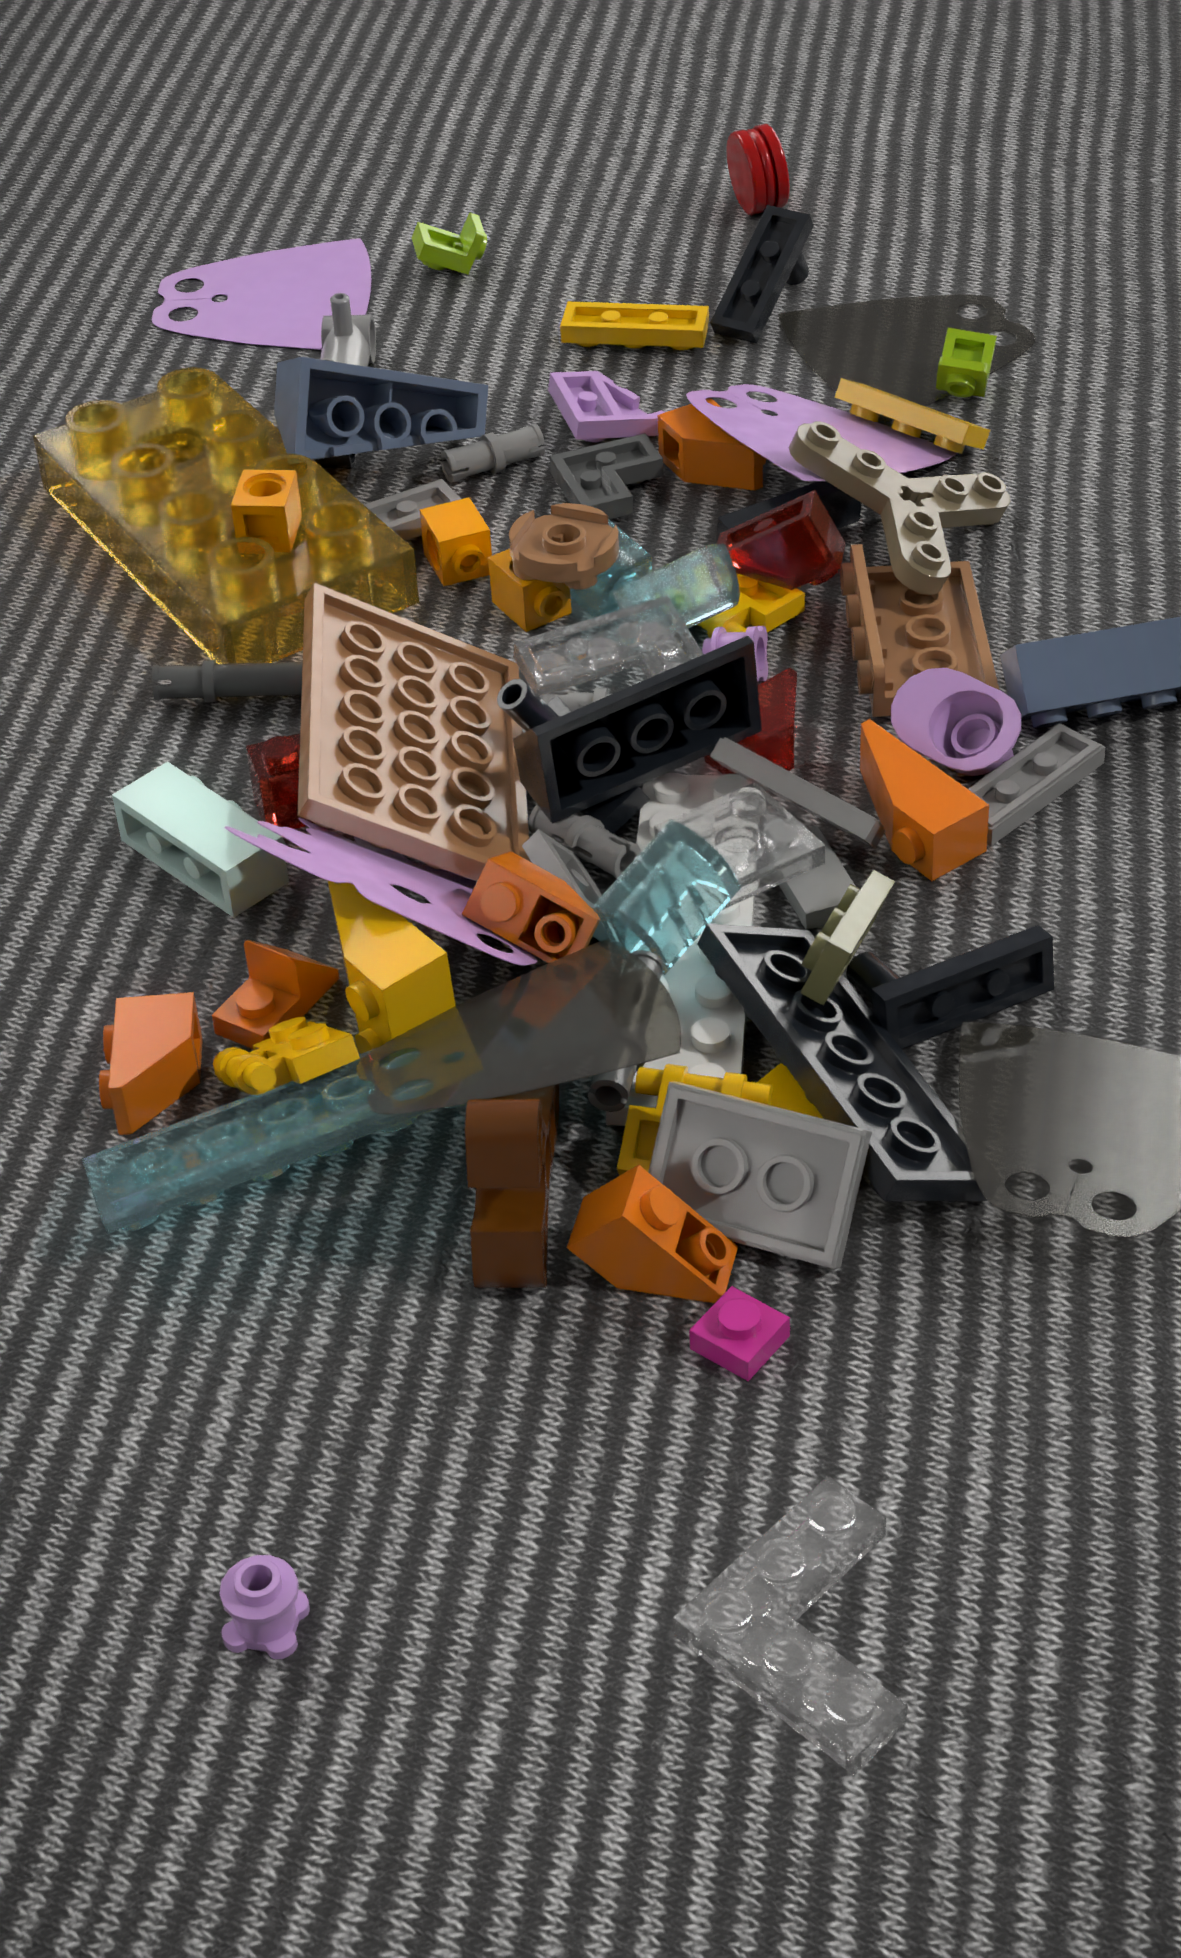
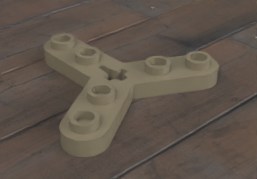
(909, 508)

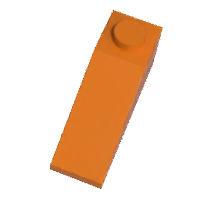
(923, 810)

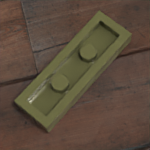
(843, 935)

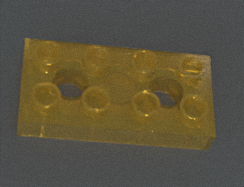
(158, 496)

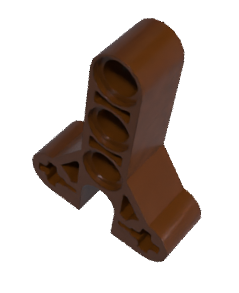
(510, 1165)

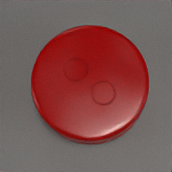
(758, 169)

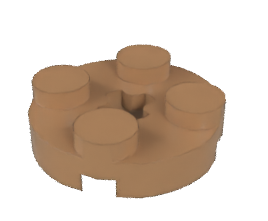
(564, 546)

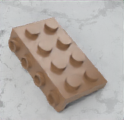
(908, 631)

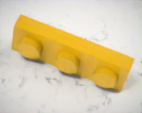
(635, 325)
(911, 417)

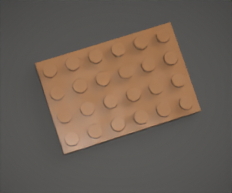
(407, 737)

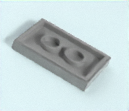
(761, 1171)

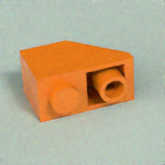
(706, 453)
(531, 908)
(151, 1057)
(651, 1240)

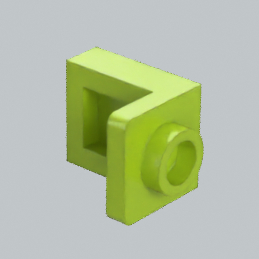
(449, 250)
(965, 363)

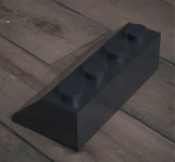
(641, 731)

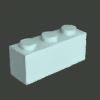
(184, 832)

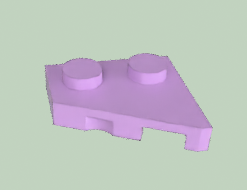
(598, 407)

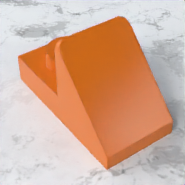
(278, 989)

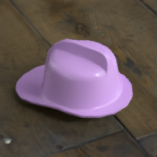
(956, 720)

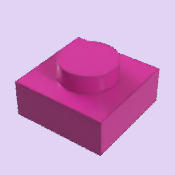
(739, 1333)

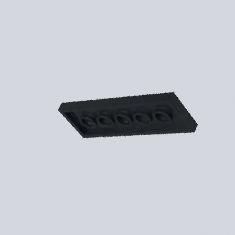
(846, 1064)

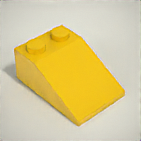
(390, 967)

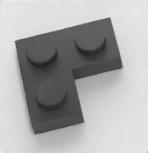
(602, 471)

